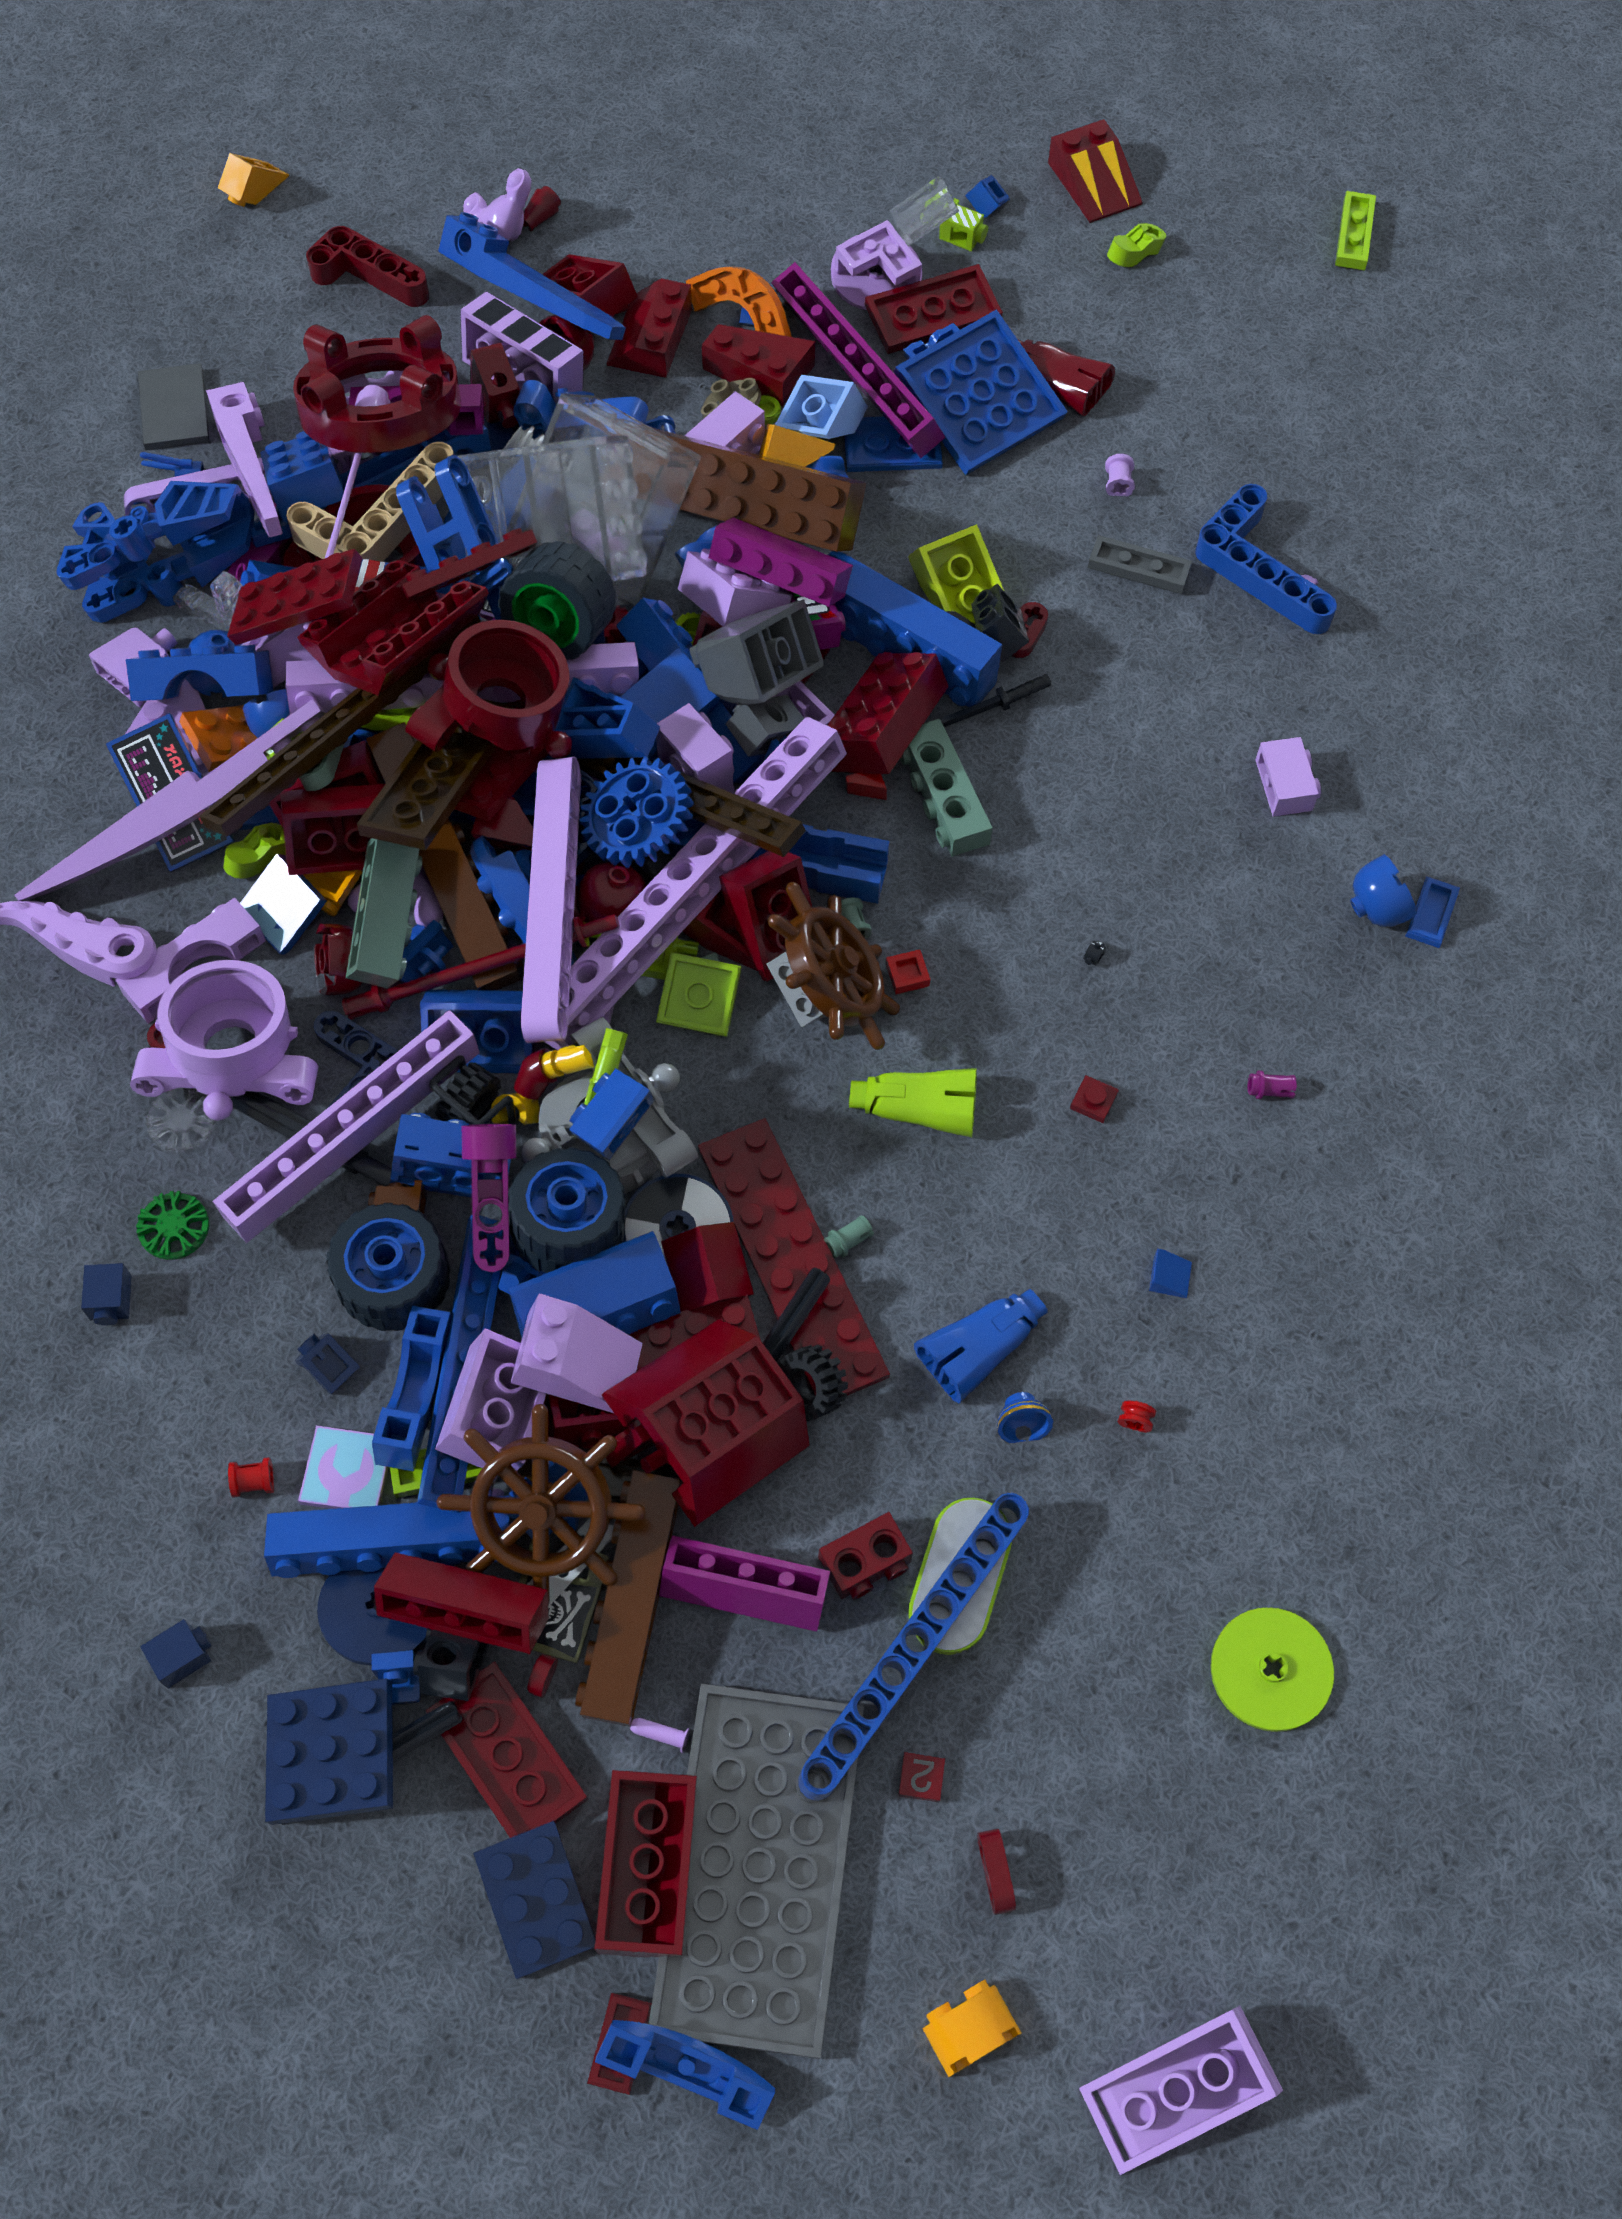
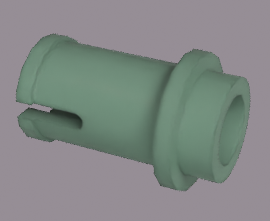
(848, 1236)

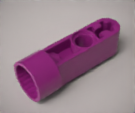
(489, 1150)

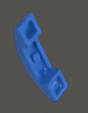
(688, 2064)

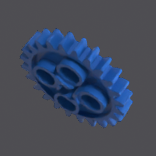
(625, 811)

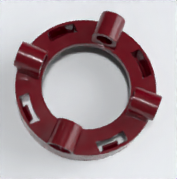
(426, 385)

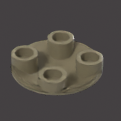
(723, 389)

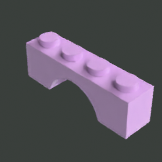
(225, 933)

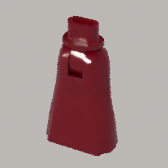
(1073, 378)

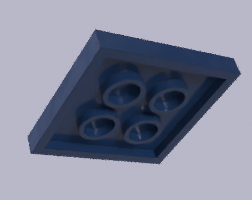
(329, 1752)

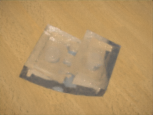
(924, 210)

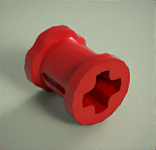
(250, 1477)

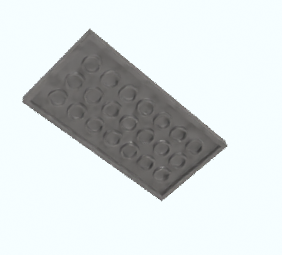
(759, 1877)

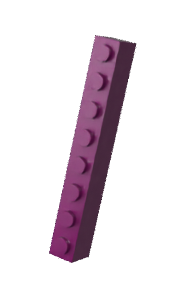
(858, 360)

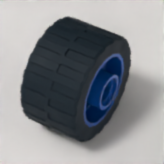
(565, 1208)
(386, 1264)

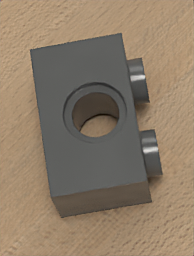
(760, 723)

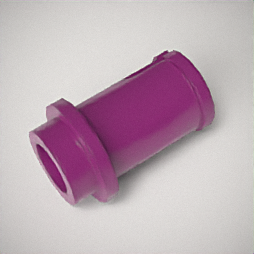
(1271, 1085)

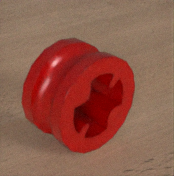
(1137, 1416)

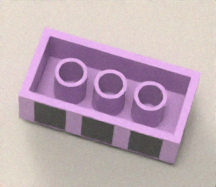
(529, 346)

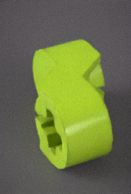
(1136, 245)
(255, 851)

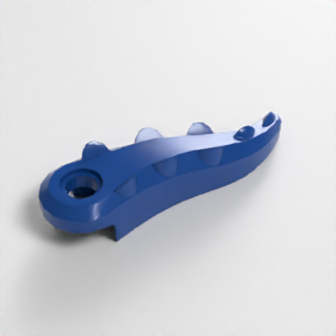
(507, 883)

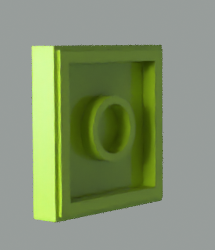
(699, 994)

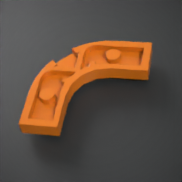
(743, 288)

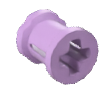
(1119, 470)

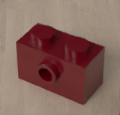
(580, 1423)

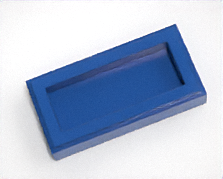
(1433, 912)

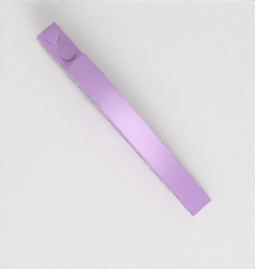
(170, 807)

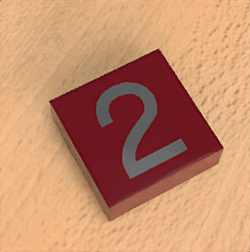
(921, 1777)

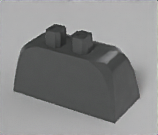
(759, 654)

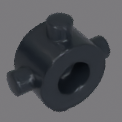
(1094, 953)

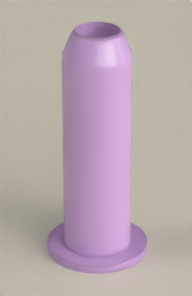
(660, 1733)

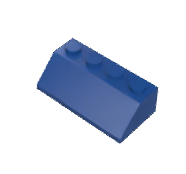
(619, 1285)

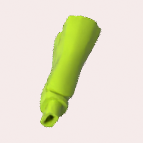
(927, 1099)

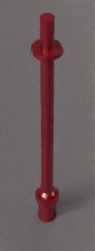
(382, 998)

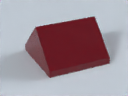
(707, 1265)

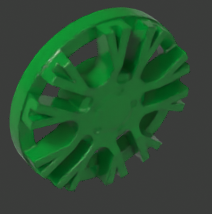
(172, 1225)

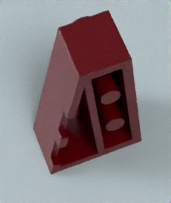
(767, 357)

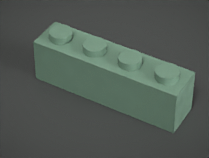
(383, 913)

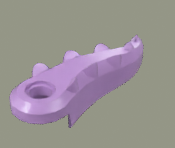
(83, 942)

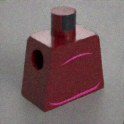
(500, 393)

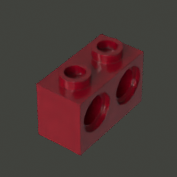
(859, 1548)

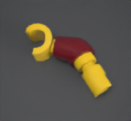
(536, 1074)

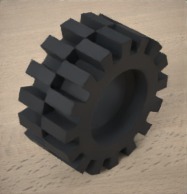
(473, 1089)
(825, 1375)

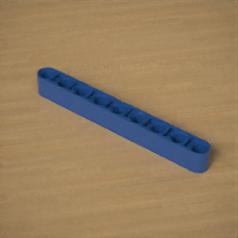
(905, 1660)

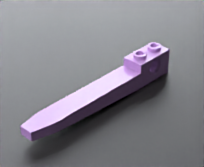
(238, 425)

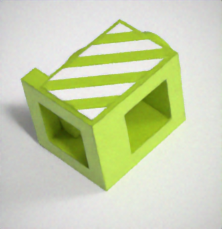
(964, 228)

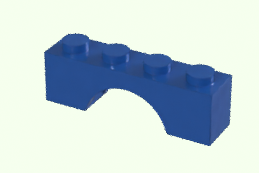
(161, 677)
(405, 1418)

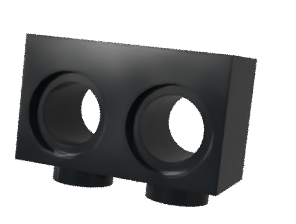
(1000, 619)
(449, 1665)

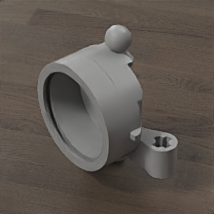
(650, 1145)

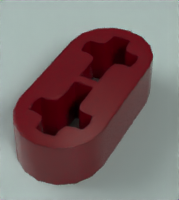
(1036, 629)
(996, 1871)

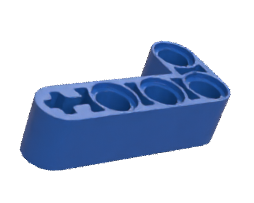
(537, 406)

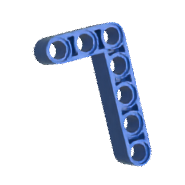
(1256, 572)

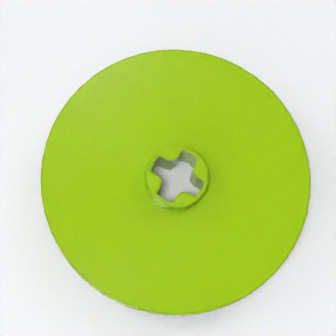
(1263, 1699)

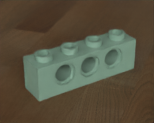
(960, 799)

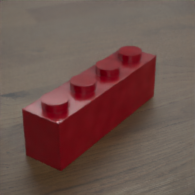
(462, 1602)

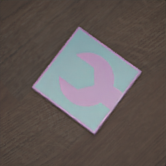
(342, 1471)

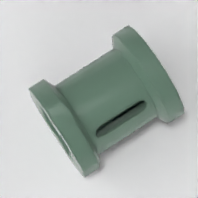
(852, 911)

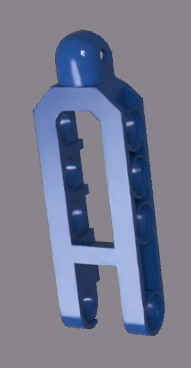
(467, 512)

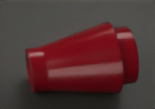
(541, 207)

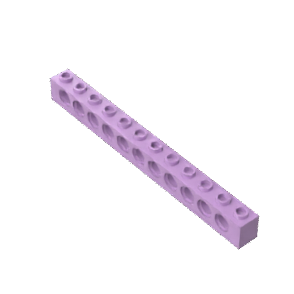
(693, 878)

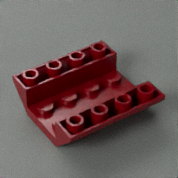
(384, 633)
(715, 1414)

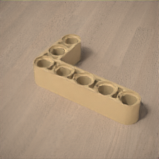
(380, 527)

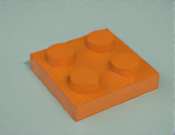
(217, 733)

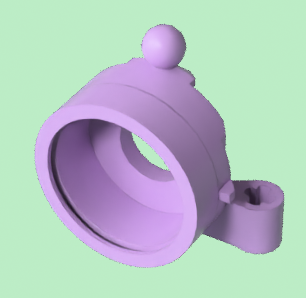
(208, 1001)

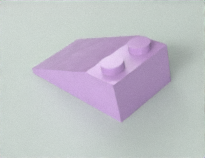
(1182, 2089)

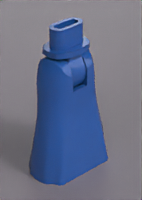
(974, 1346)

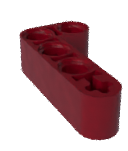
(349, 251)

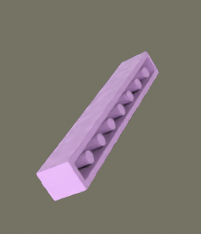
(344, 1128)

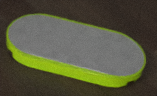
(947, 1537)

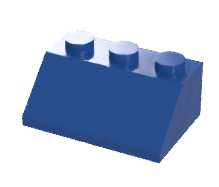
(491, 1017)

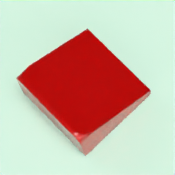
(866, 785)

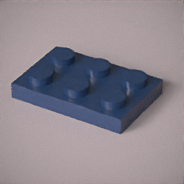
(535, 1899)

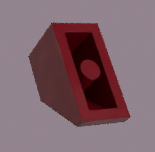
(507, 828)

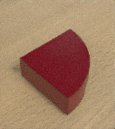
(295, 556)

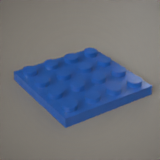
(981, 391)

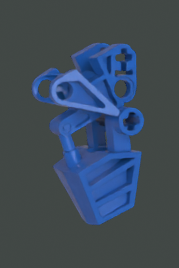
(205, 518)

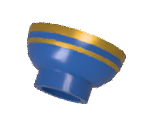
(1024, 1410)

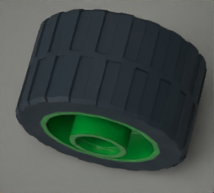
(561, 595)

